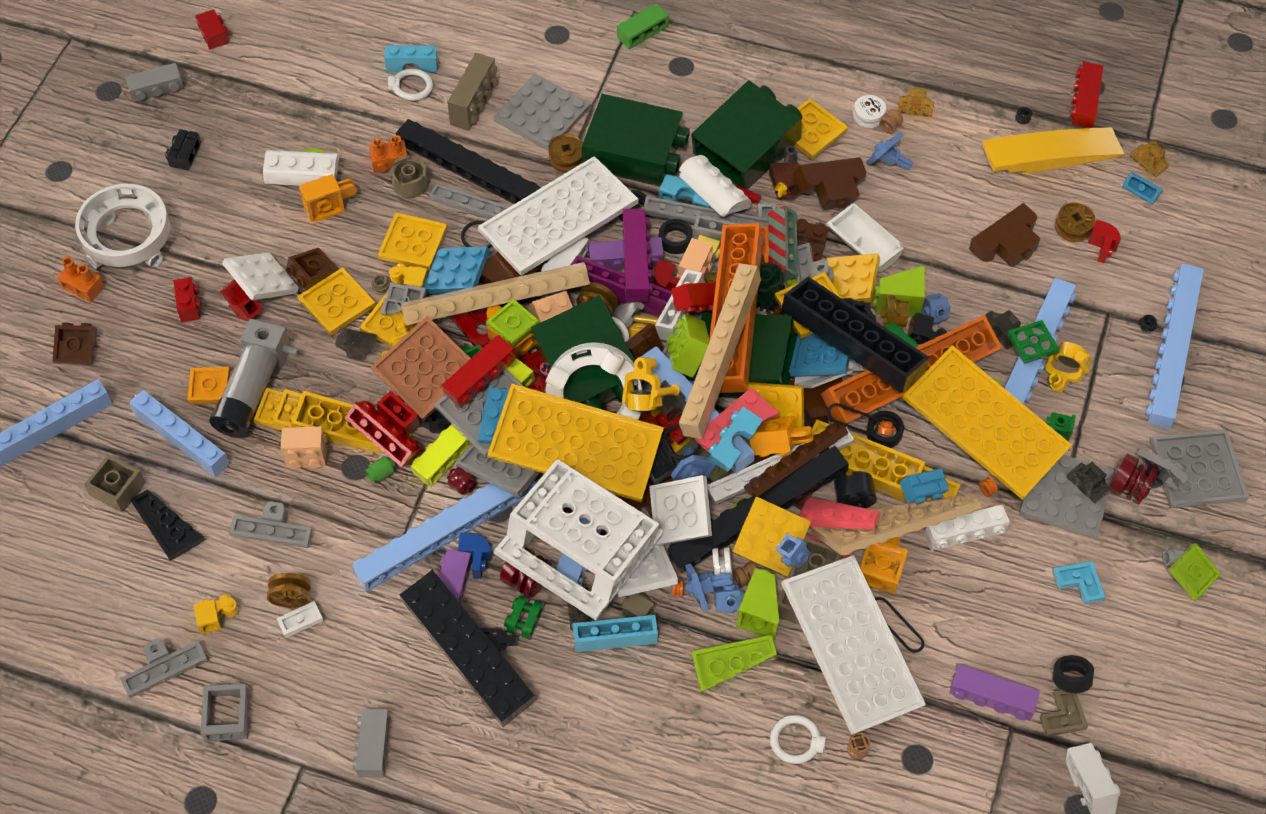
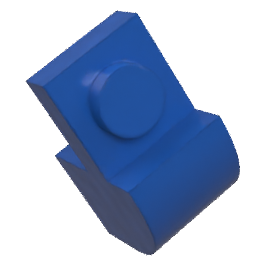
(479, 551)

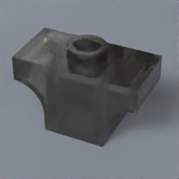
(1002, 324)
(356, 343)
(672, 405)
(1090, 481)

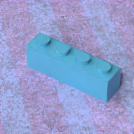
(615, 633)

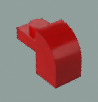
(1106, 237)
(665, 275)
(240, 301)
(676, 434)

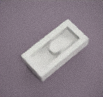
(299, 619)

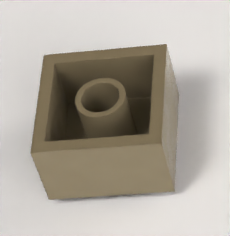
(114, 483)

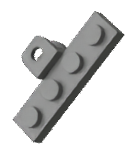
(808, 267)
(1168, 469)
(272, 527)
(162, 666)

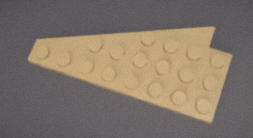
(896, 522)

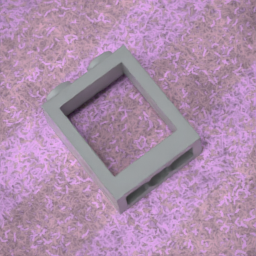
(228, 731)

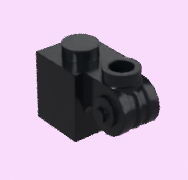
(921, 328)

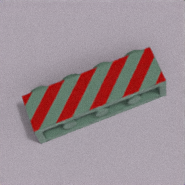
(783, 241)

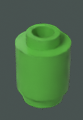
(380, 469)

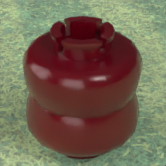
(461, 481)

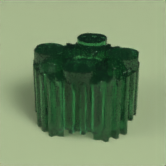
(771, 282)

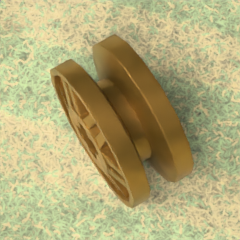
(565, 152)
(1074, 222)
(594, 289)
(289, 590)

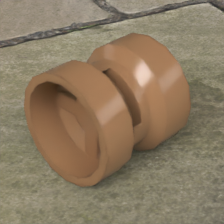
(891, 121)
(744, 574)
(858, 750)

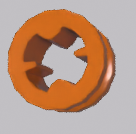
(988, 487)
(678, 589)

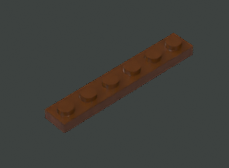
(795, 460)

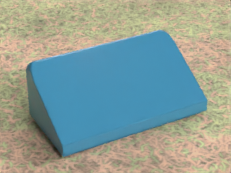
(1142, 188)

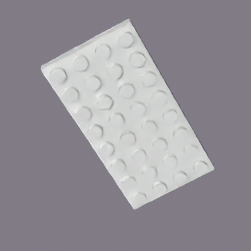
(557, 215)
(853, 644)

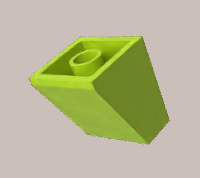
(905, 286)
(759, 605)

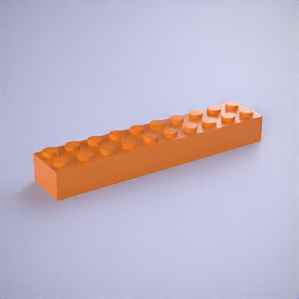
(738, 245)
(869, 392)

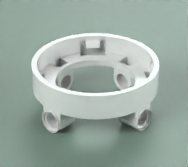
(101, 208)
(605, 355)

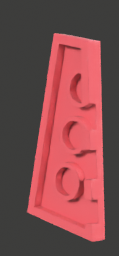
(750, 400)
(838, 515)

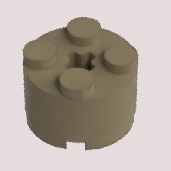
(409, 177)

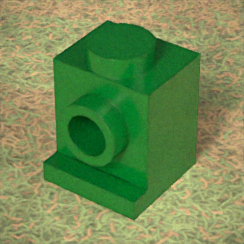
(1061, 424)

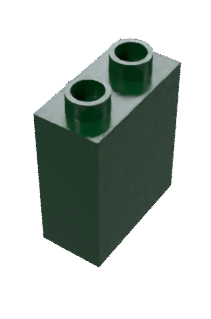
(747, 134)
(635, 139)
(579, 325)
(771, 350)

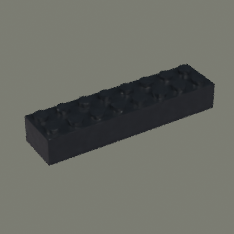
(855, 334)
(467, 648)

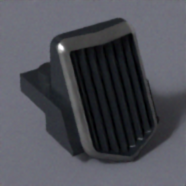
(662, 465)

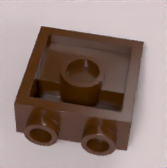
(814, 234)
(310, 267)
(644, 341)
(74, 343)

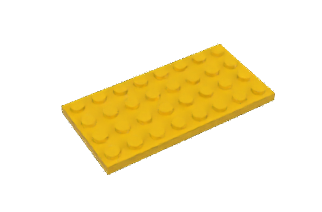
(987, 422)
(594, 442)

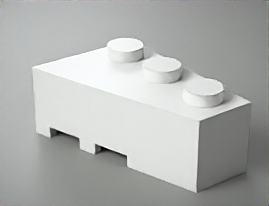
(1093, 779)

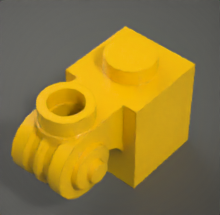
(410, 275)
(209, 613)

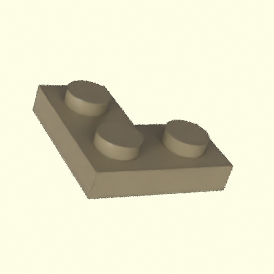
(1068, 718)

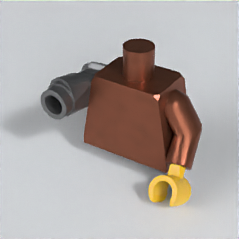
(782, 175)

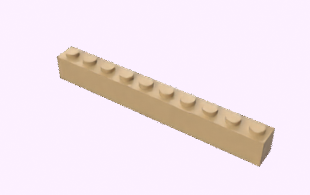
(495, 293)
(720, 351)

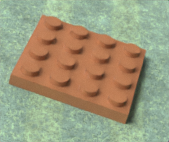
(420, 365)

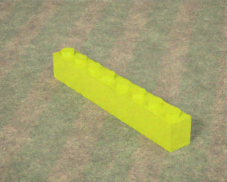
(452, 444)

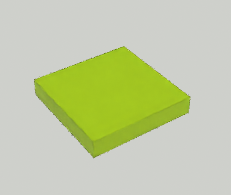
(512, 322)
(1194, 571)

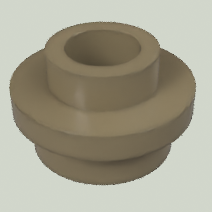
(380, 279)

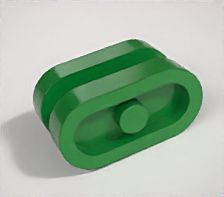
(520, 606)

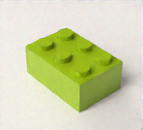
(688, 344)

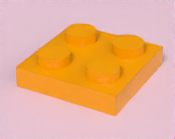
(207, 384)

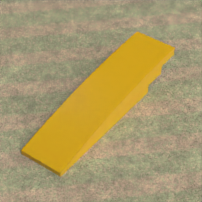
(1051, 149)
(308, 409)
(884, 464)

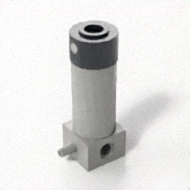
(264, 349)

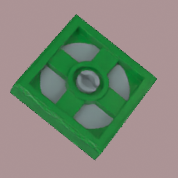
(1033, 341)

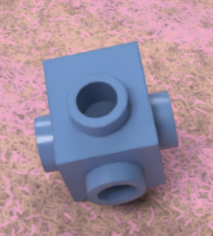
(937, 307)
(793, 551)
(728, 598)

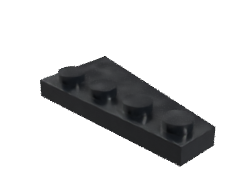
(165, 525)

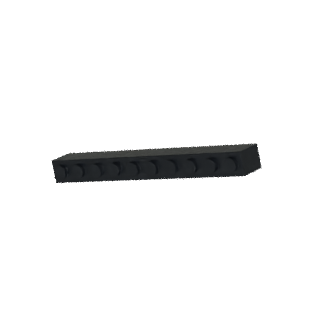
(465, 163)
(784, 494)

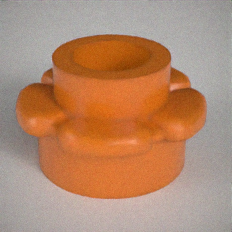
(886, 428)

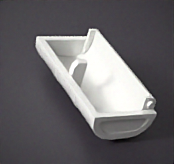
(298, 167)
(713, 186)
(865, 235)

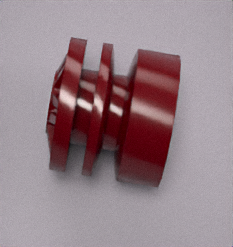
(1133, 478)
(512, 577)

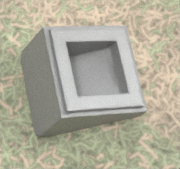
(764, 208)

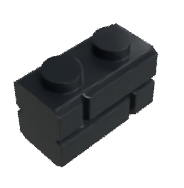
(183, 149)

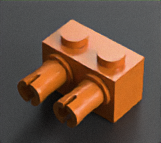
(385, 154)
(79, 280)

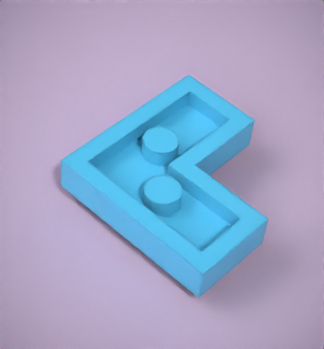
(1083, 576)

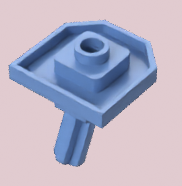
(890, 154)
(692, 466)
(704, 584)

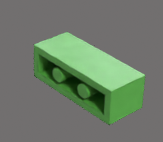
(642, 26)

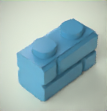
(924, 485)

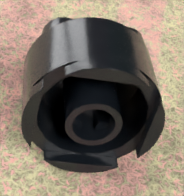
(856, 489)

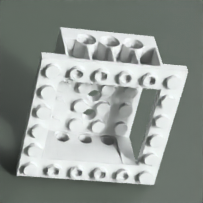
(608, 556)

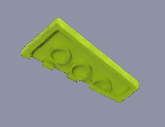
(728, 660)

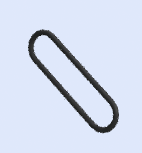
(856, 411)
(902, 618)

